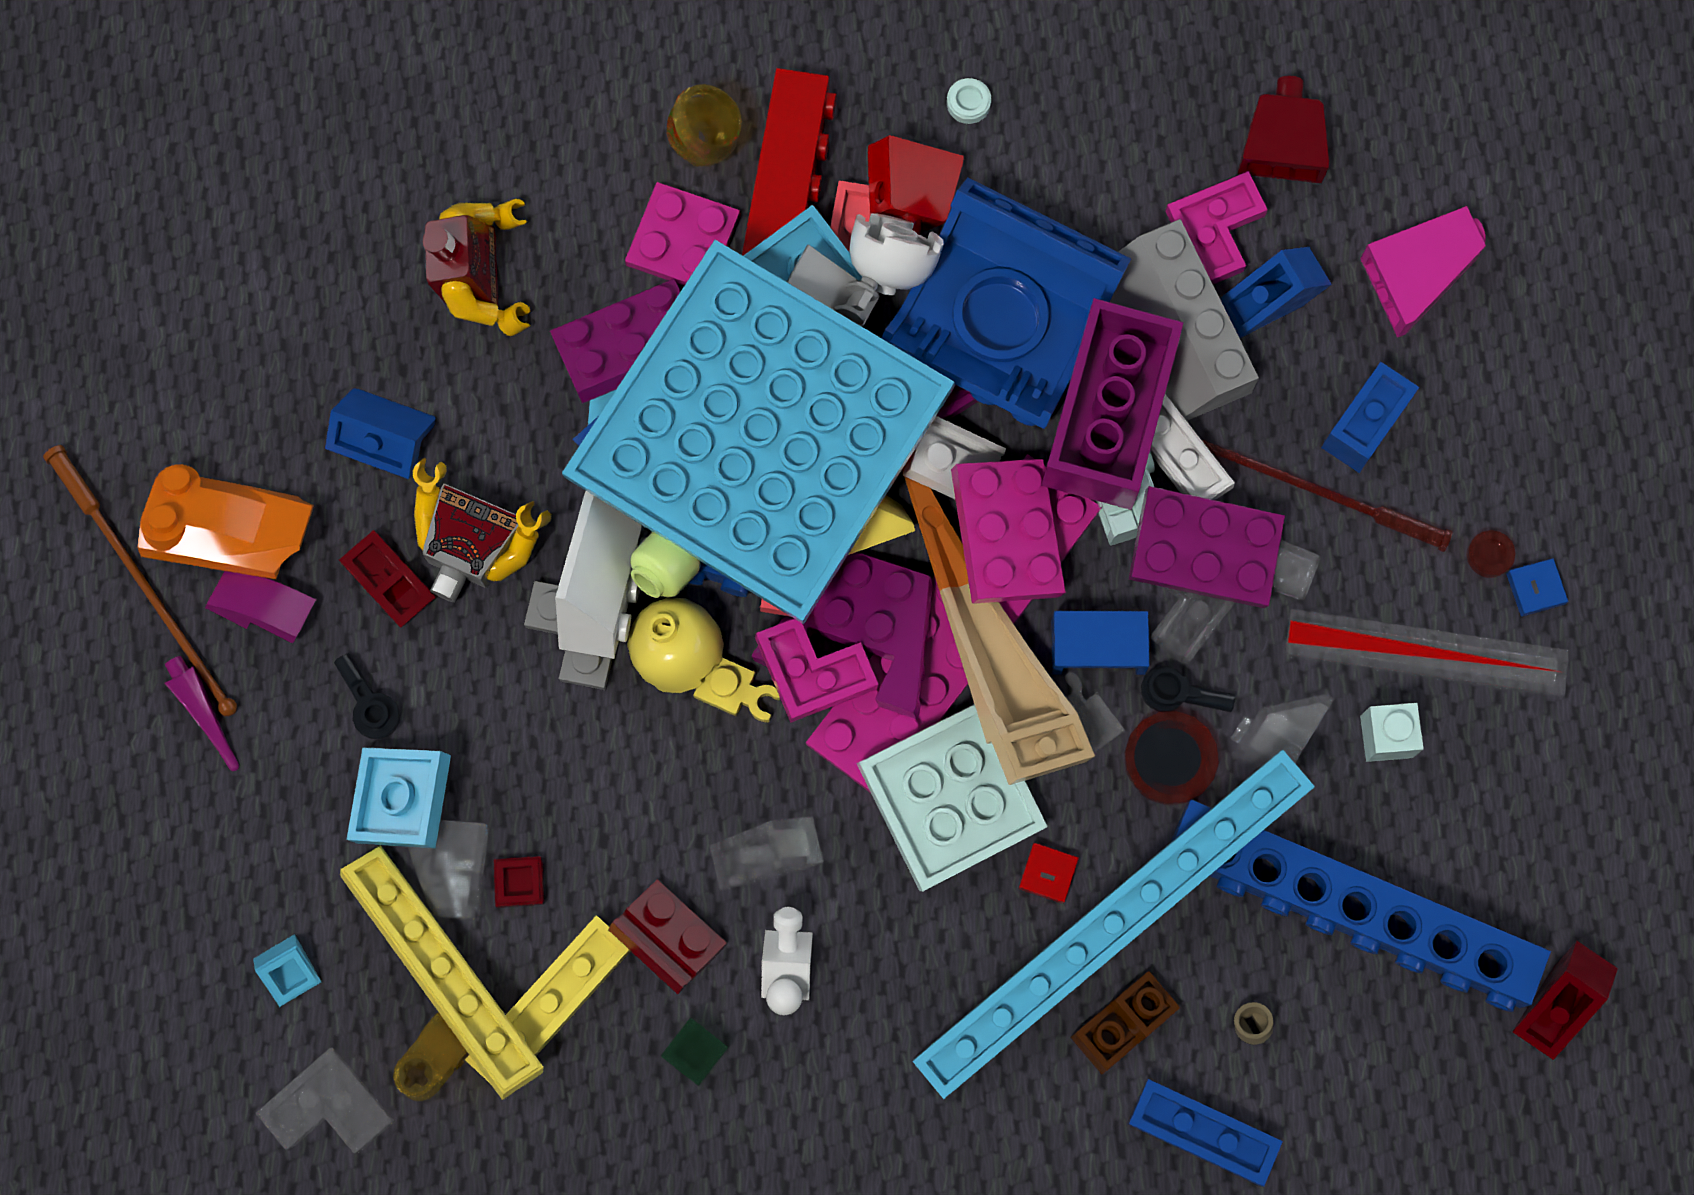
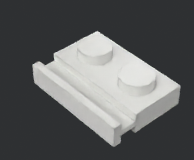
(942, 449)

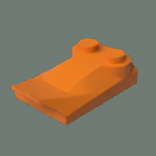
(220, 524)

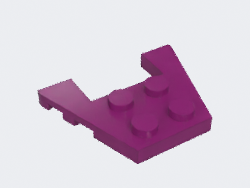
(887, 613)

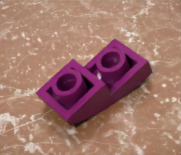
(261, 602)

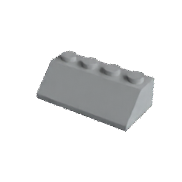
(1172, 283)

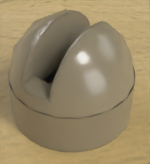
(1263, 1020)

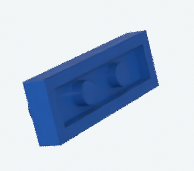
(1205, 1132)

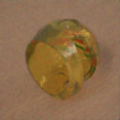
(713, 115)

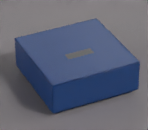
(1537, 587)

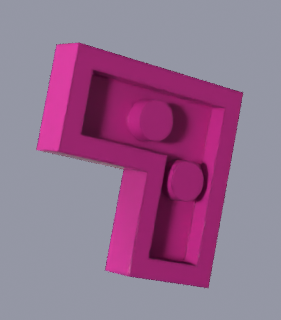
(1211, 216)
(810, 683)

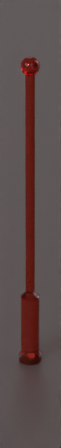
(1382, 515)

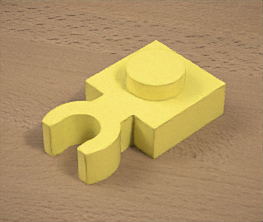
(730, 687)

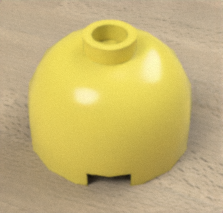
(674, 644)

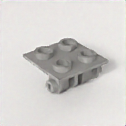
(834, 286)

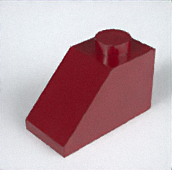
(1566, 1000)

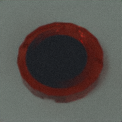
(1171, 758)

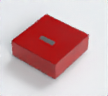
(1048, 873)

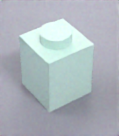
(1391, 732)

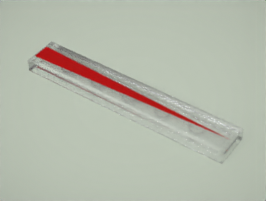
(1426, 653)

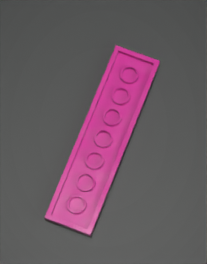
(863, 728)

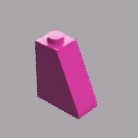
(1422, 264)

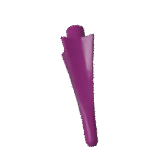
(190, 691)

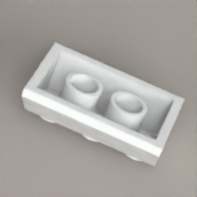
(598, 580)

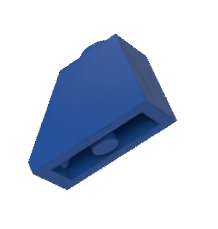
(1275, 290)

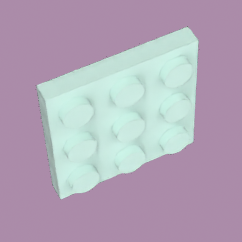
(948, 799)

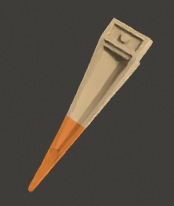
(1013, 694)

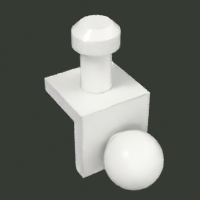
(786, 962)

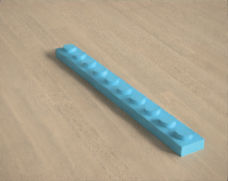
(1113, 923)

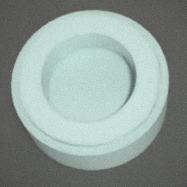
(968, 100)

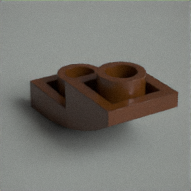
(1125, 1022)

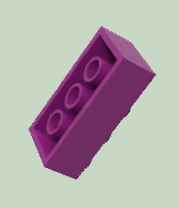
(1112, 404)

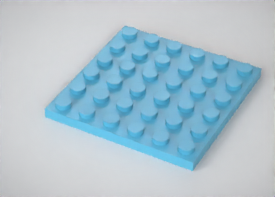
(759, 430)

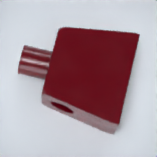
(1287, 136)

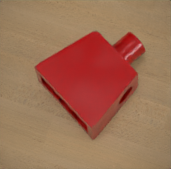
(912, 181)

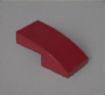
(387, 578)

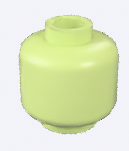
(662, 567)

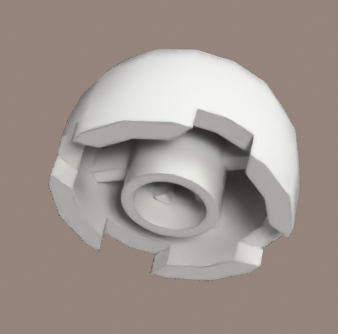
(893, 252)

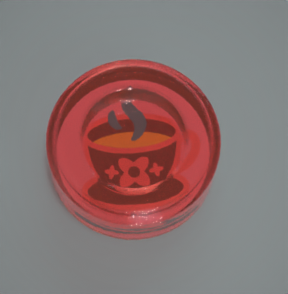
(1490, 554)

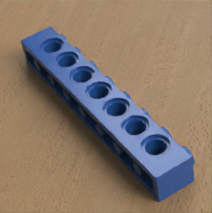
(1518, 960)

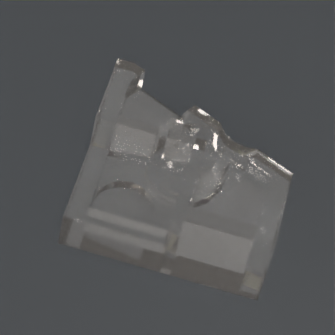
(454, 870)

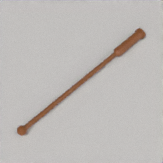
(90, 506)

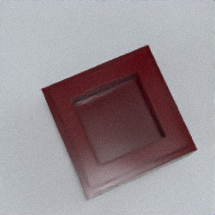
(518, 882)

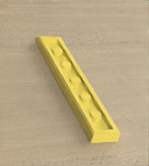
(442, 972)

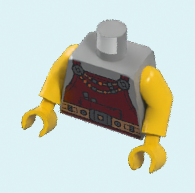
(469, 535)

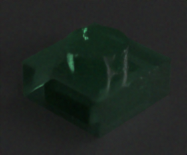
(694, 1052)

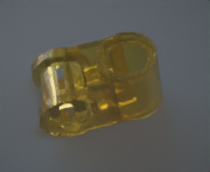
(439, 1051)

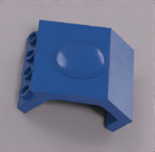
(1006, 303)

